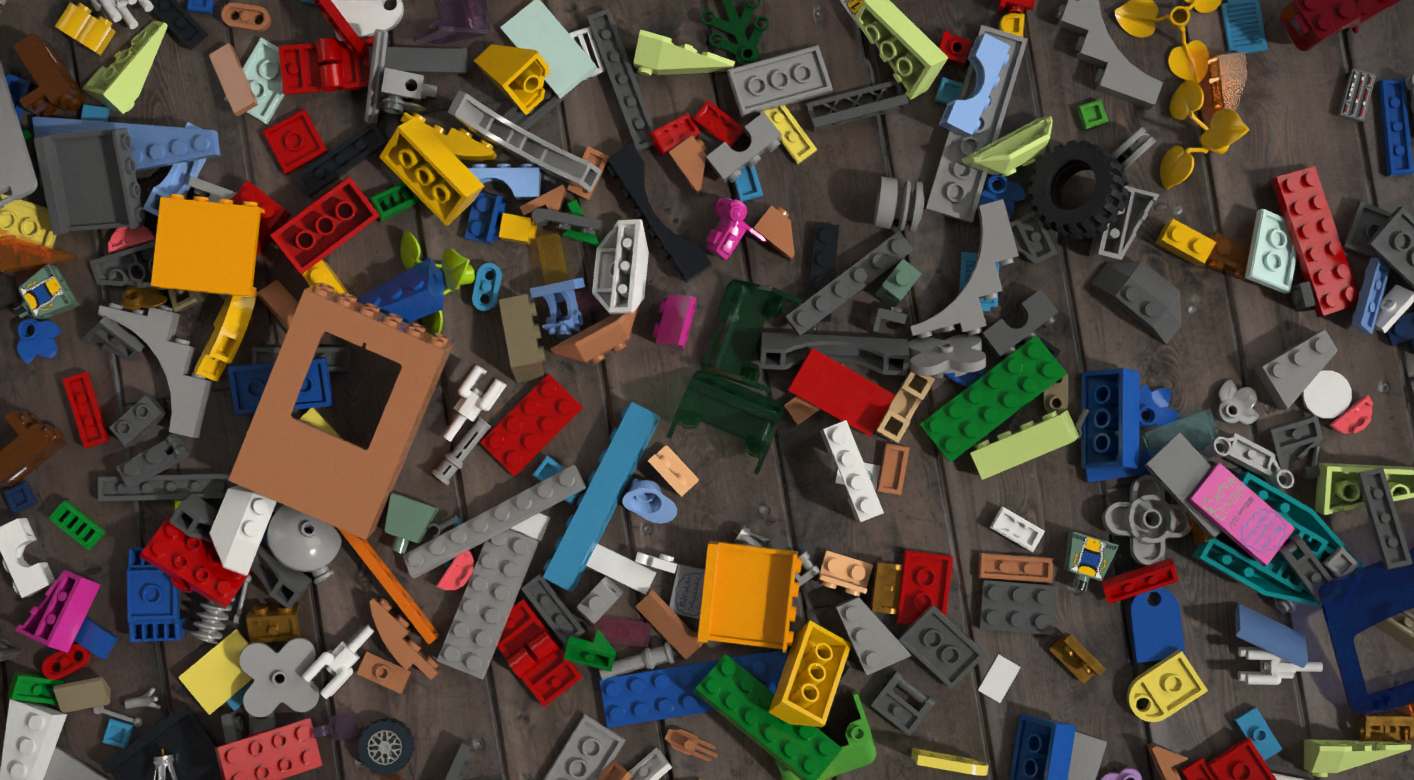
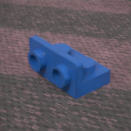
(485, 218)

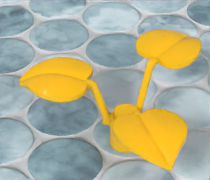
(1185, 61)
(1224, 130)

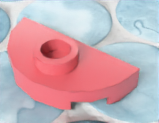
(127, 238)
(1355, 417)
(458, 572)

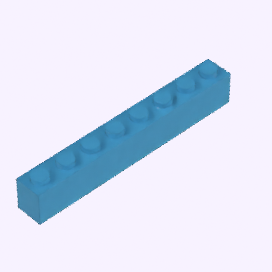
(601, 497)

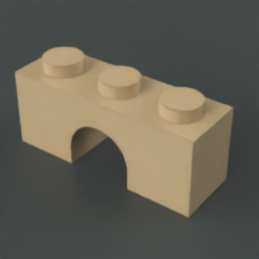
(903, 406)

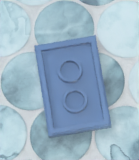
(1271, 635)

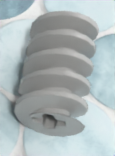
(211, 622)

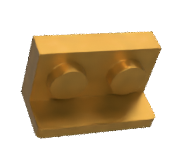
(272, 622)
(1076, 658)

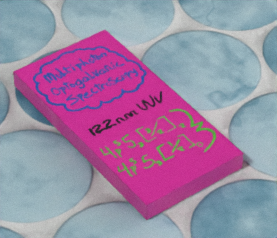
(1241, 514)

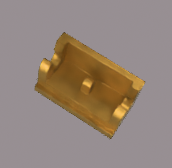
(886, 588)
(1386, 727)

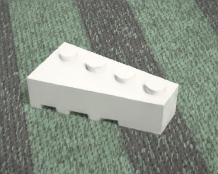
(29, 740)

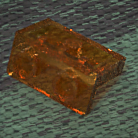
(1229, 255)

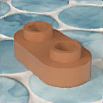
(247, 17)

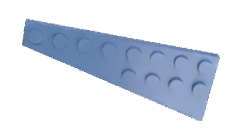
(150, 144)

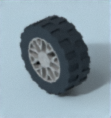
(386, 746)

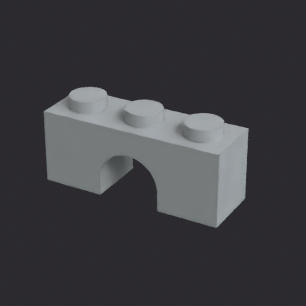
(729, 163)

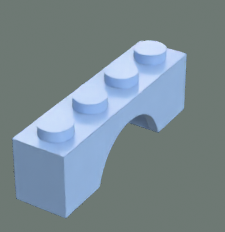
(987, 59)
(523, 181)
(175, 182)

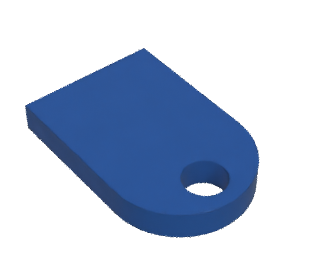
(1155, 628)

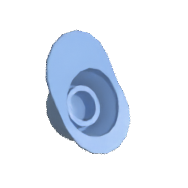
(648, 502)

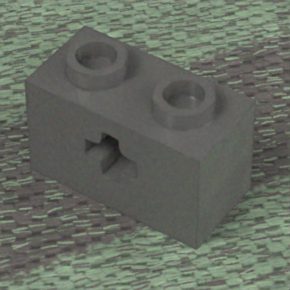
(139, 420)

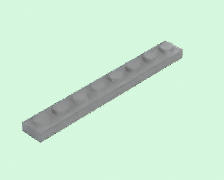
(494, 521)

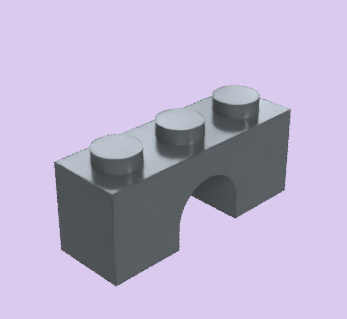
(1037, 312)

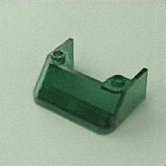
(738, 330)
(731, 410)

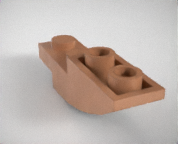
(394, 631)

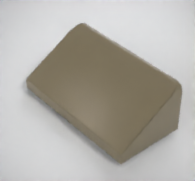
(1400, 628)
(82, 694)

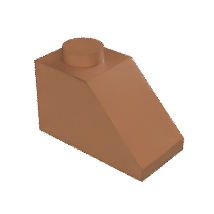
(690, 161)
(777, 230)

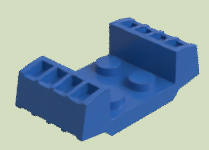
(152, 602)

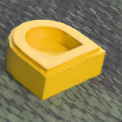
(1012, 23)

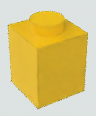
(517, 229)

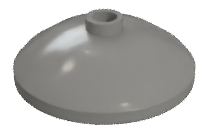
(296, 547)

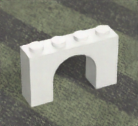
(859, 487)

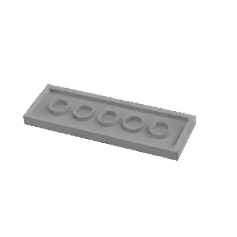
(487, 602)

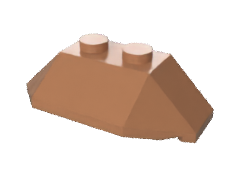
(598, 339)

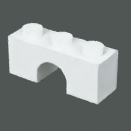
(27, 578)

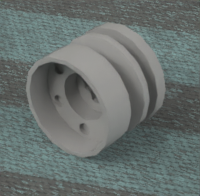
(898, 204)

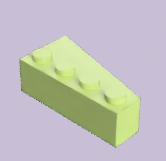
(1340, 489)

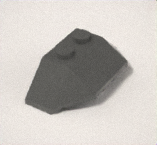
(1142, 296)

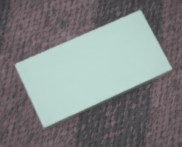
(540, 31)

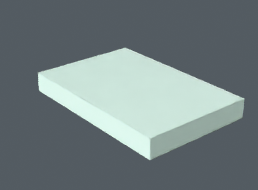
(265, 79)
(1271, 253)

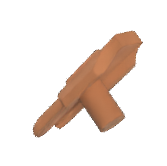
(687, 743)

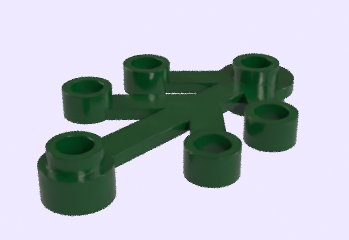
(737, 28)

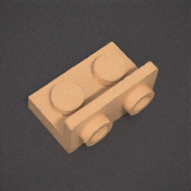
(673, 470)
(845, 572)

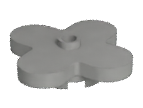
(954, 355)
(1129, 520)
(264, 664)

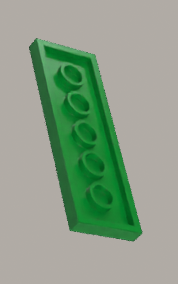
(993, 399)
(746, 705)

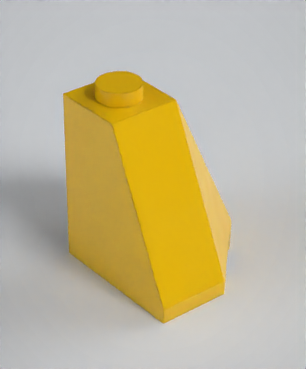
(516, 73)

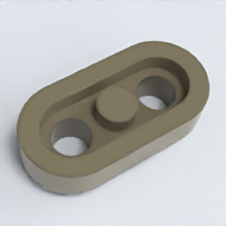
(1056, 391)

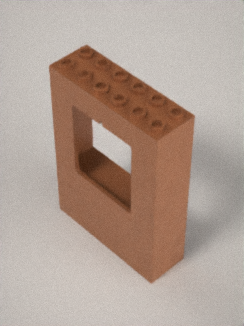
(319, 470)

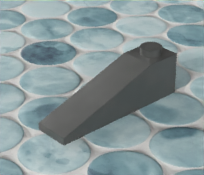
(126, 267)

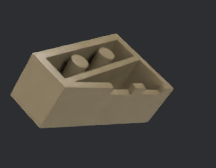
(522, 338)

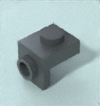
(1302, 295)
(891, 315)

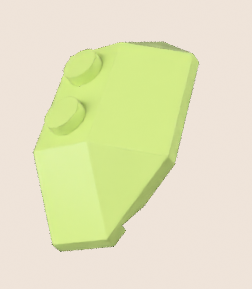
(1012, 149)

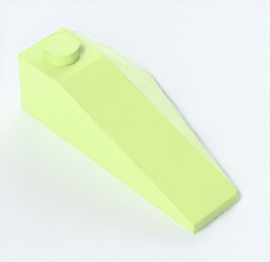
(661, 57)
(1340, 755)

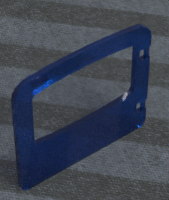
(1352, 606)

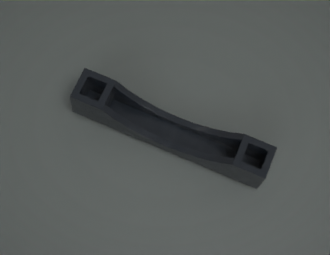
(686, 255)

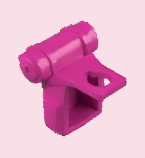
(730, 228)

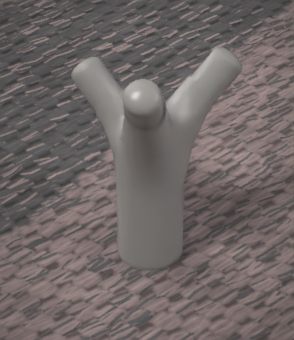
(144, 700)

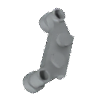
(1250, 457)

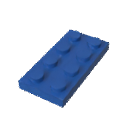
(250, 380)

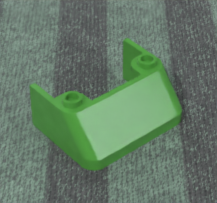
(854, 755)

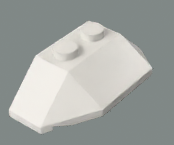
(621, 267)
(240, 527)

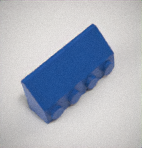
(1112, 422)
(1042, 749)

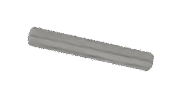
(376, 76)

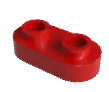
(67, 661)

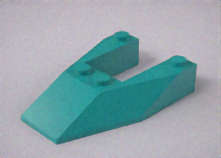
(1277, 577)

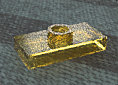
(552, 258)

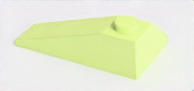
(124, 78)

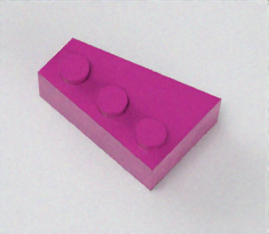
(61, 612)

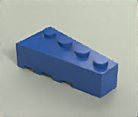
(410, 294)

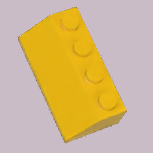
(431, 170)
(810, 676)

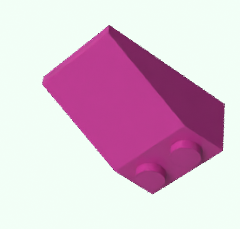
(675, 322)

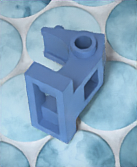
(558, 292)

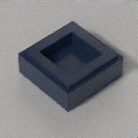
(20, 497)

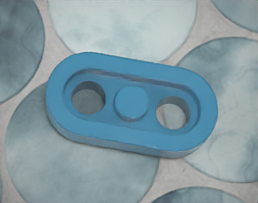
(487, 287)

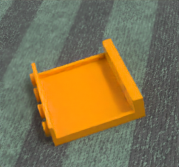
(206, 245)
(749, 595)

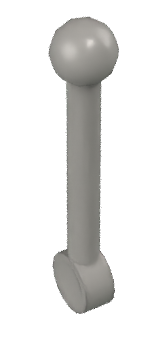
(237, 618)
(137, 722)

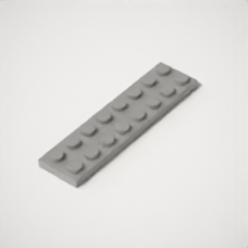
(958, 185)

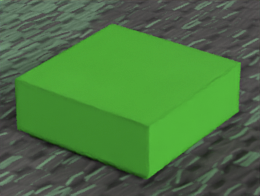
(1092, 114)

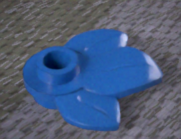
(1008, 192)
(40, 342)
(1156, 406)

